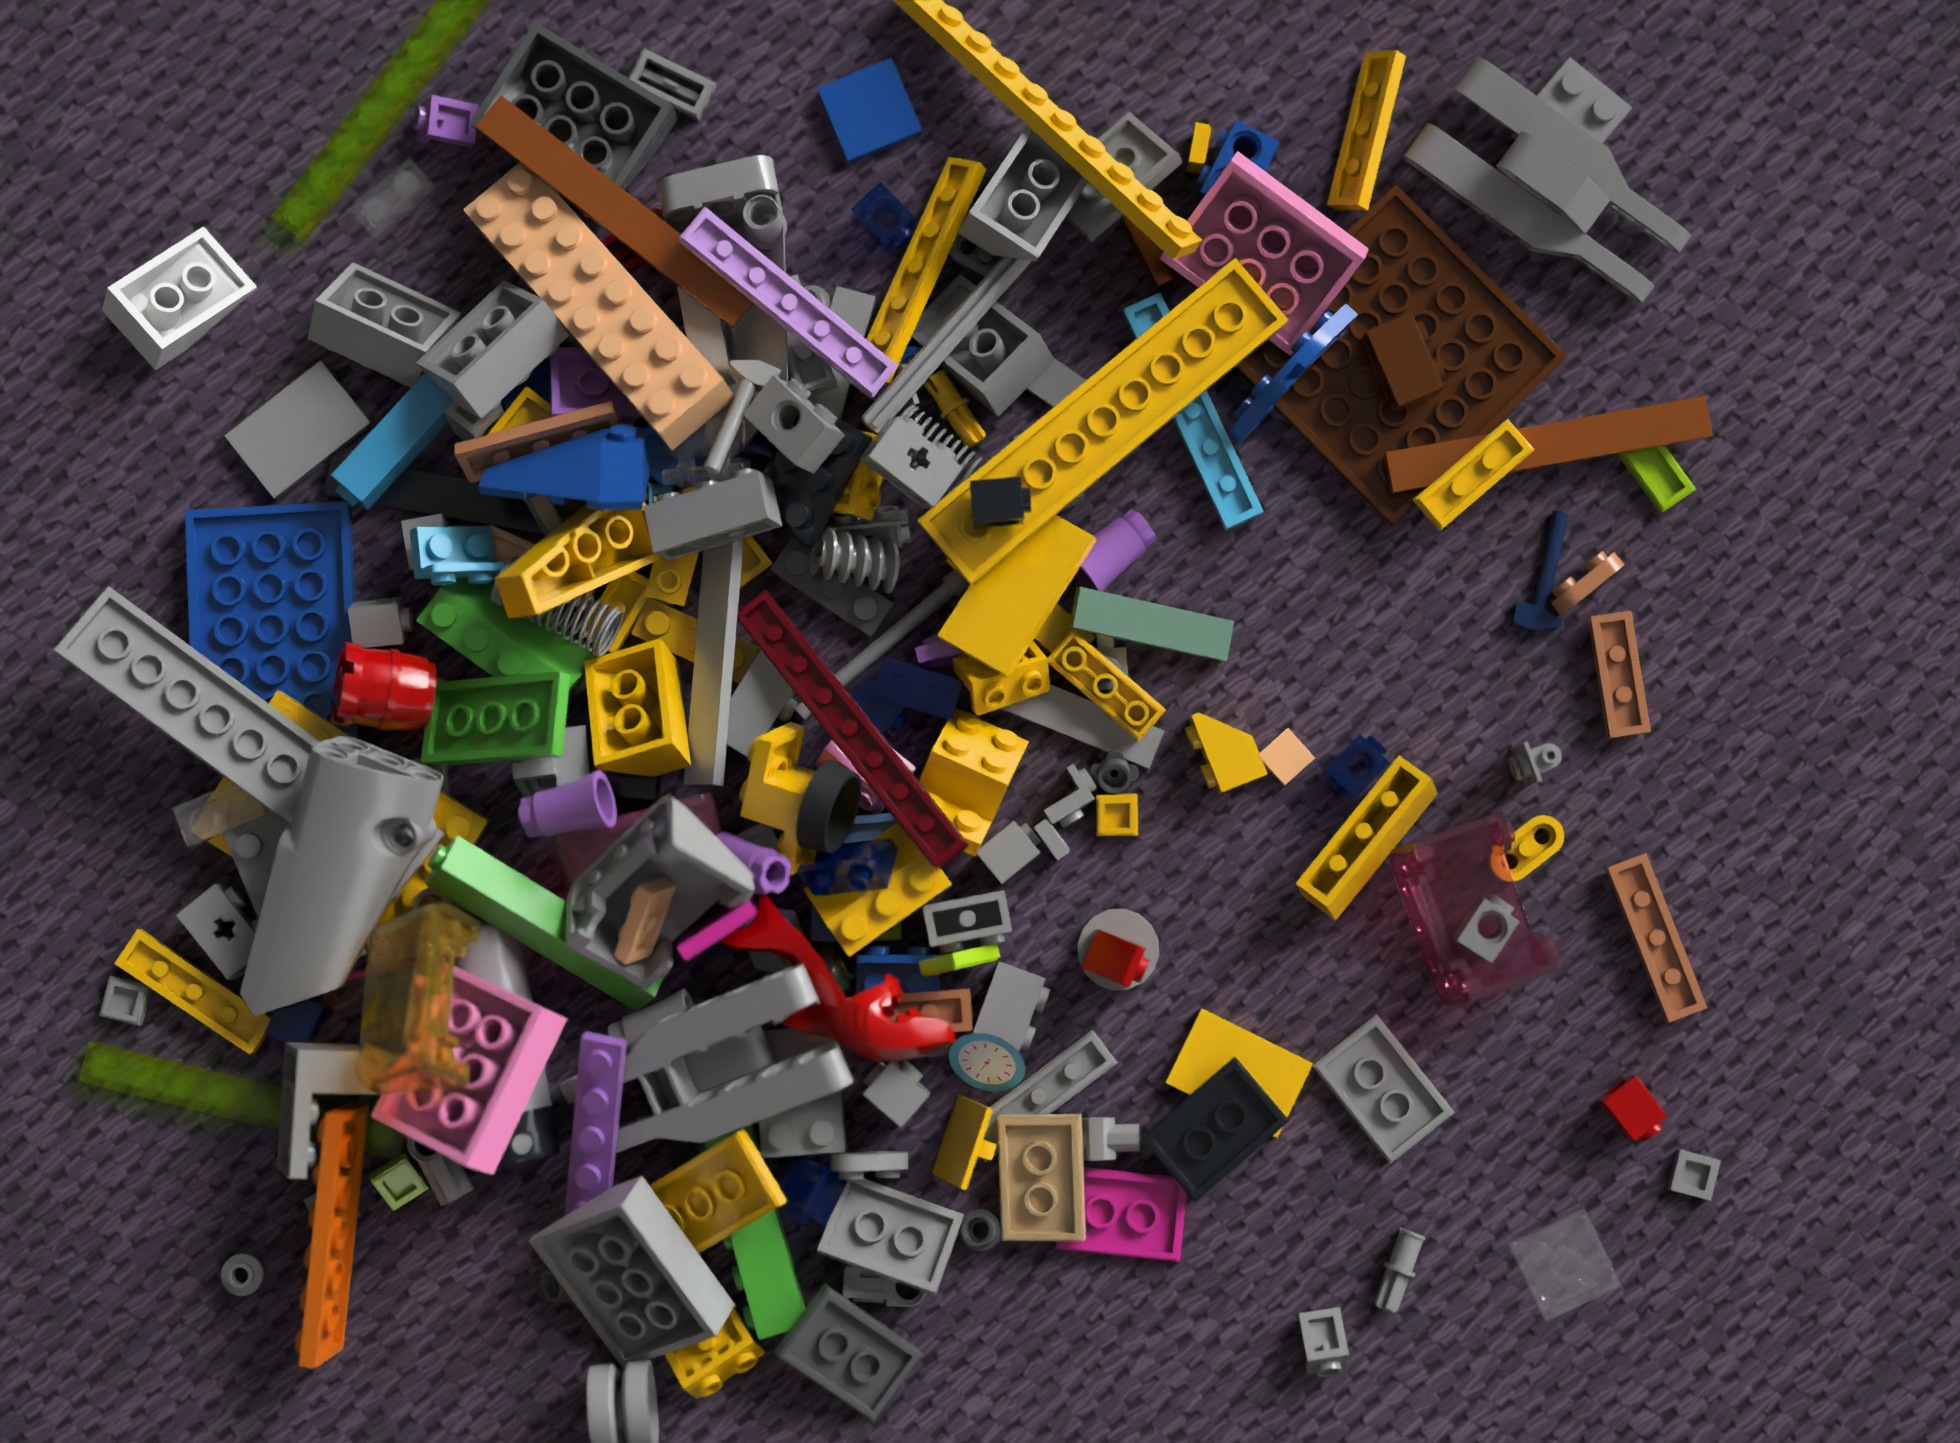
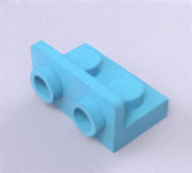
(454, 553)

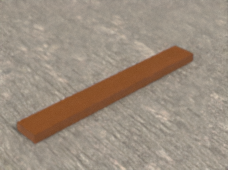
(610, 208)
(1563, 441)

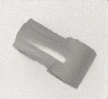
(444, 1174)

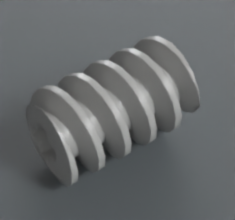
(855, 556)

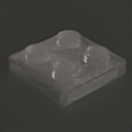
(1564, 1264)

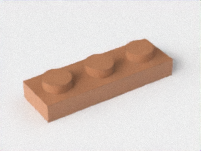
(1619, 674)

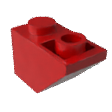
(1115, 959)

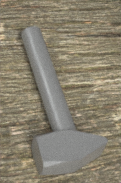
(753, 376)

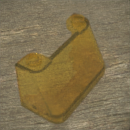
(409, 1001)

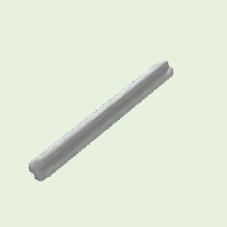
(943, 342)

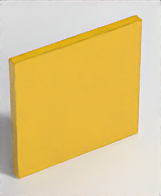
(964, 1142)

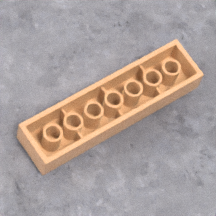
(600, 305)

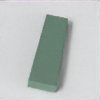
(1151, 624)

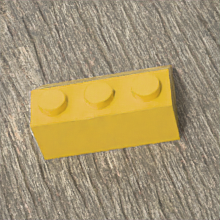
(637, 711)
(864, 916)

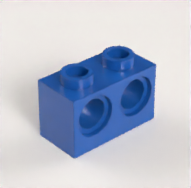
(1240, 134)

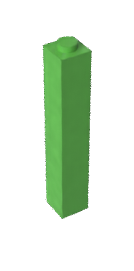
(523, 912)

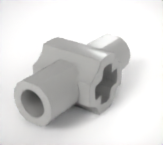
(1105, 1138)

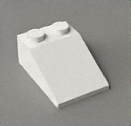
(176, 297)

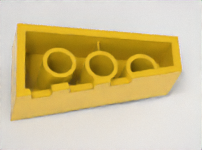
(576, 558)

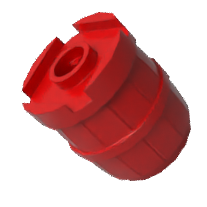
(383, 689)

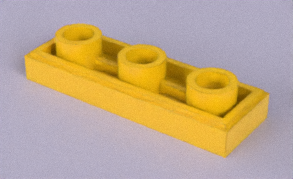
(1124, 703)

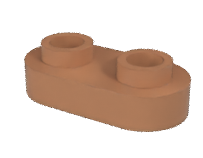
(1598, 570)

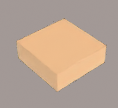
(1286, 756)

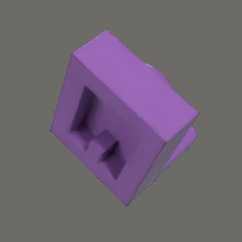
(445, 121)
(936, 653)

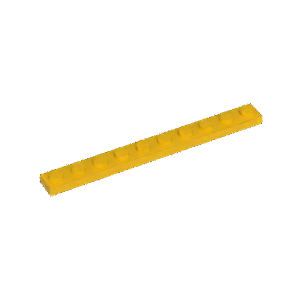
(1054, 126)

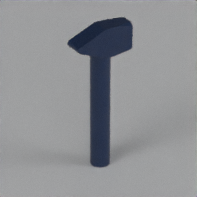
(1536, 616)

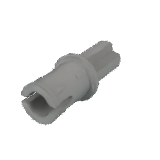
(1398, 1270)

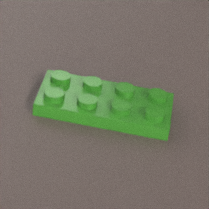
(497, 719)

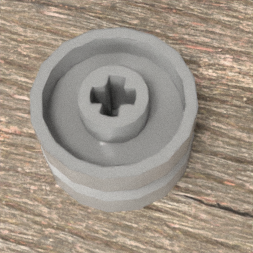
(623, 1408)

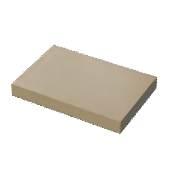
(1041, 1177)

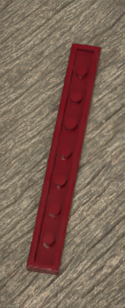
(852, 730)

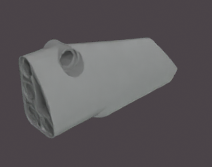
(337, 868)

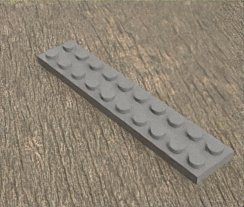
(198, 706)

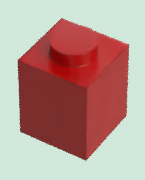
(1632, 1109)

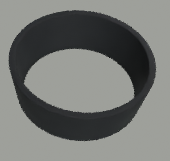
(828, 808)

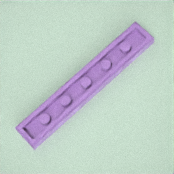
(787, 302)

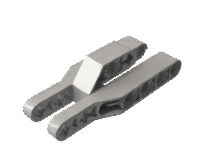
(1554, 164)
(719, 1044)

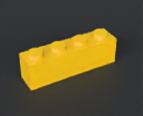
(1367, 837)

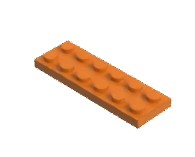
(333, 1235)

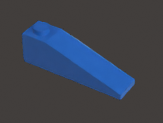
(599, 467)

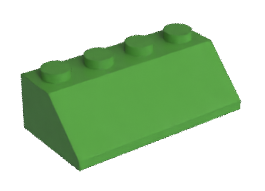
(498, 644)

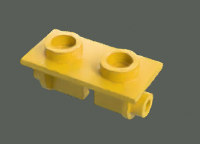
(671, 580)

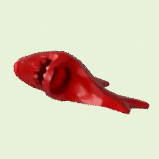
(855, 1023)

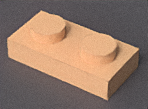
(645, 920)

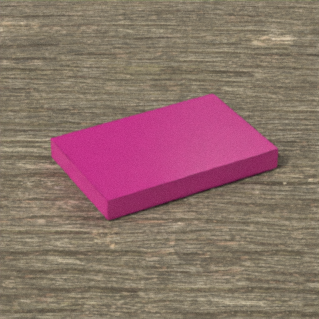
(715, 928)
(1131, 1215)

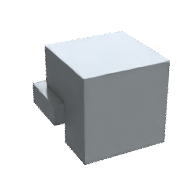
(547, 773)

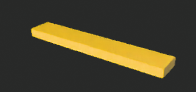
(925, 257)

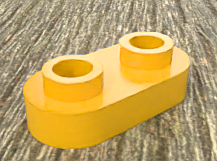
(1530, 853)

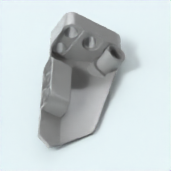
(739, 196)

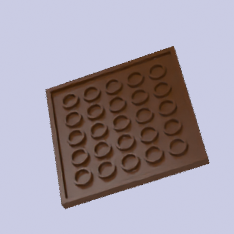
(1474, 329)

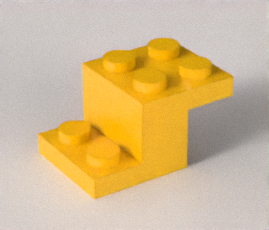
(971, 773)
(777, 788)

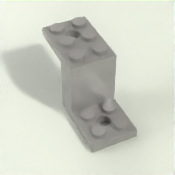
(306, 1071)

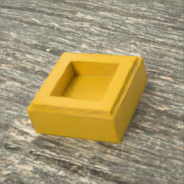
(1199, 147)
(1117, 814)

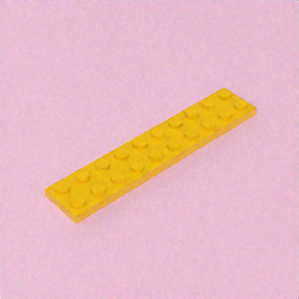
(1111, 414)

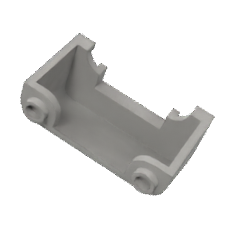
(659, 844)

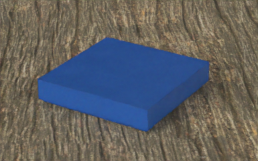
(870, 111)

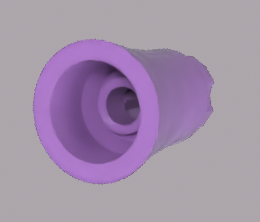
(1115, 550)
(570, 807)
(767, 866)

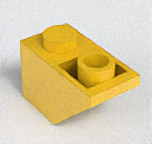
(1228, 753)

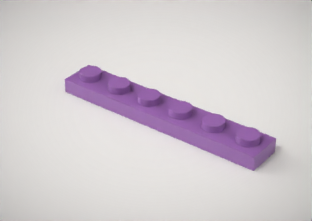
(595, 1118)

